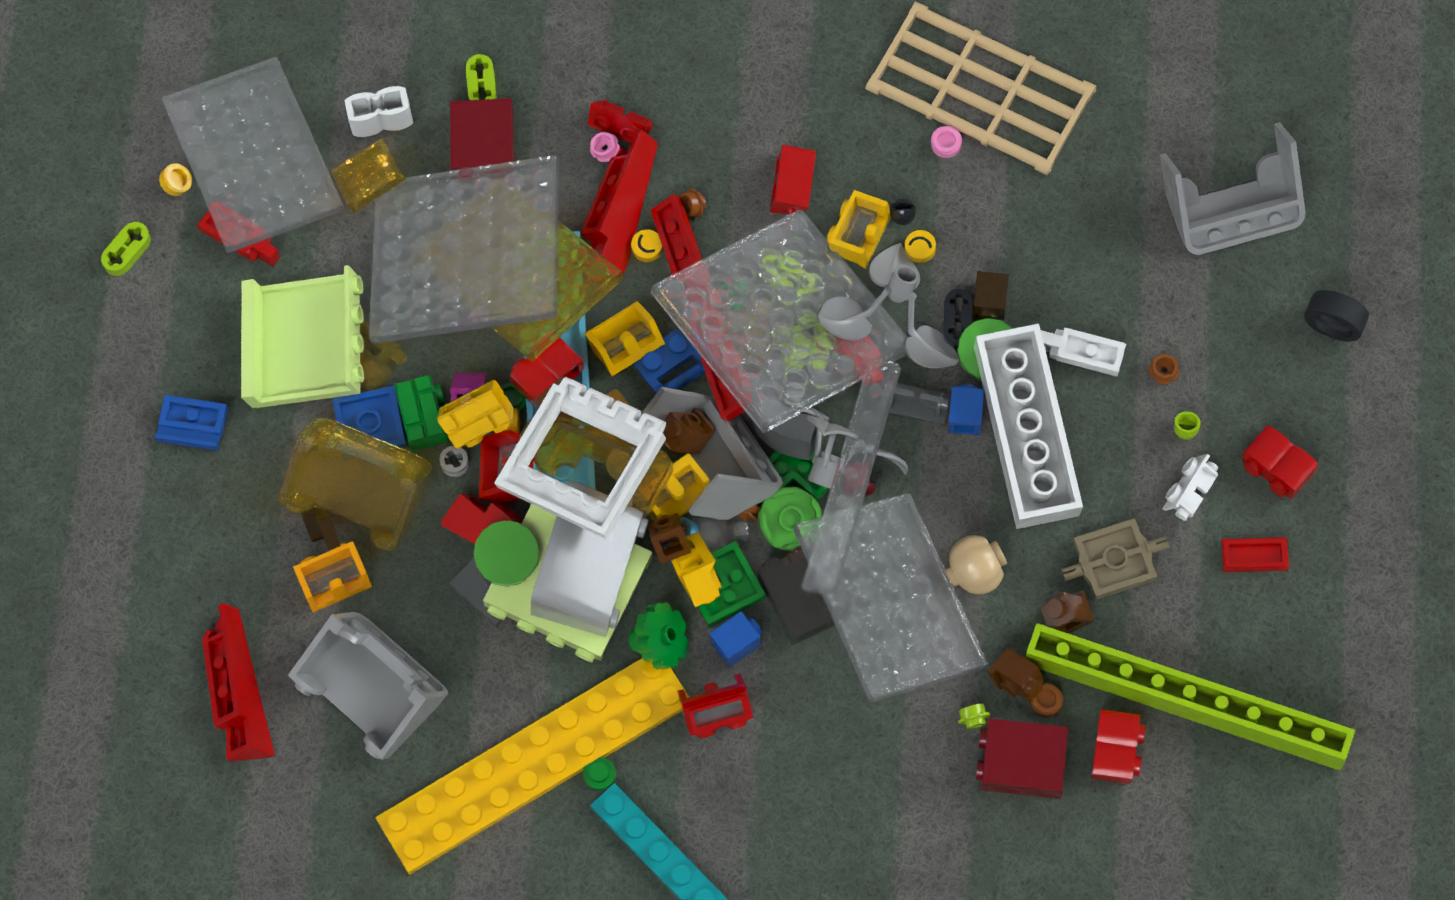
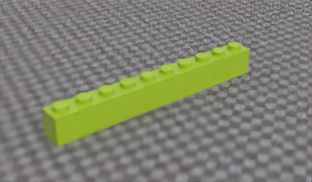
(1190, 697)

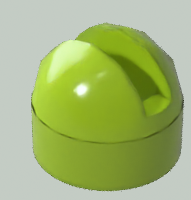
(1186, 425)

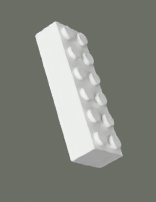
(1028, 426)

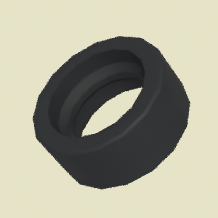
(1336, 315)

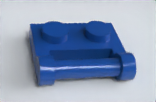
(668, 358)

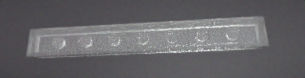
(851, 478)

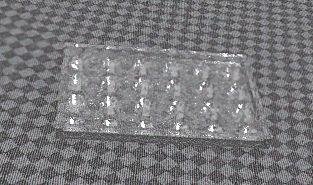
(252, 154)
(897, 603)

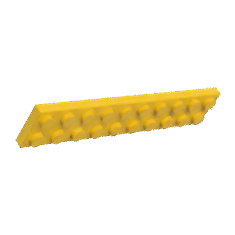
(530, 763)

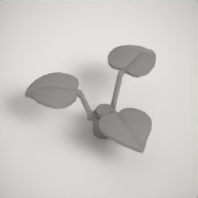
(899, 277)
(825, 463)

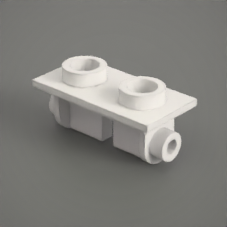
(1196, 475)

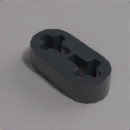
(950, 317)

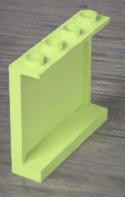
(301, 340)
(516, 599)

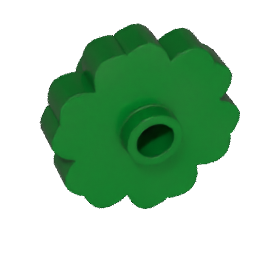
(659, 636)

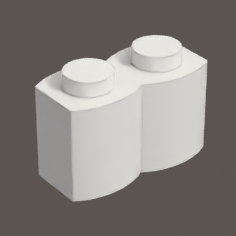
(372, 112)

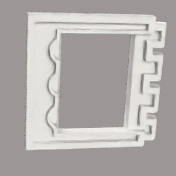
(563, 499)

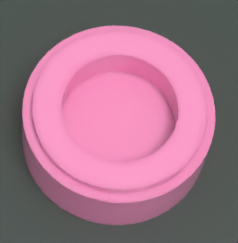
(946, 141)

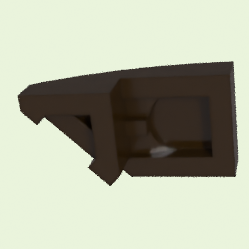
(320, 527)

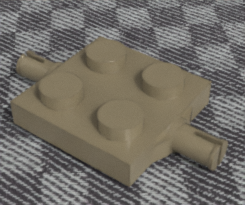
(1115, 559)

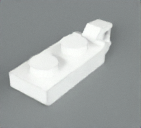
(1084, 350)

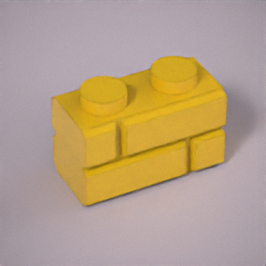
(476, 415)

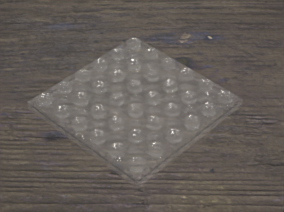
(466, 250)
(758, 323)

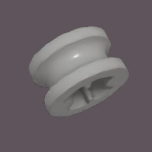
(449, 469)

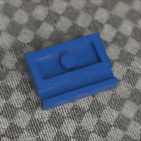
(191, 422)

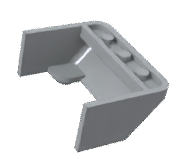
(1242, 211)
(731, 458)

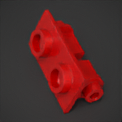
(610, 119)

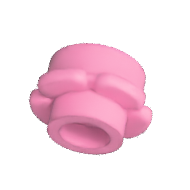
(599, 141)

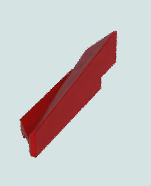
(620, 201)
(470, 517)
(234, 689)

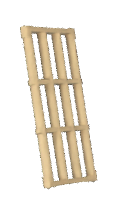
(1001, 112)

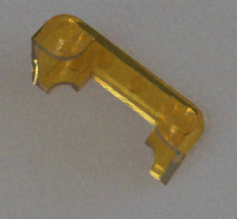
(573, 438)
(355, 479)

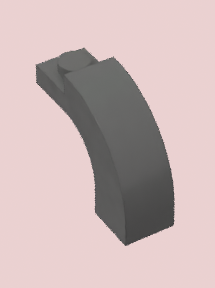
(792, 438)

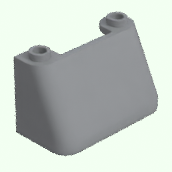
(585, 571)
(368, 681)

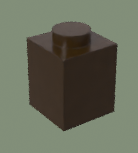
(990, 295)

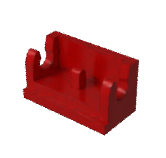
(792, 180)

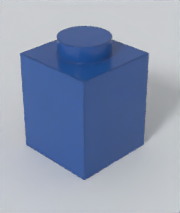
(966, 410)
(736, 638)

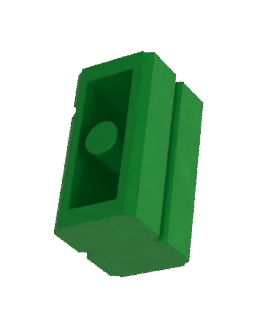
(419, 411)

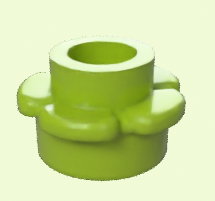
(973, 716)

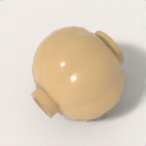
(976, 565)

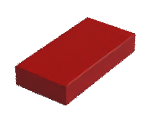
(1255, 554)

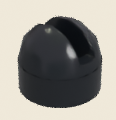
(903, 216)

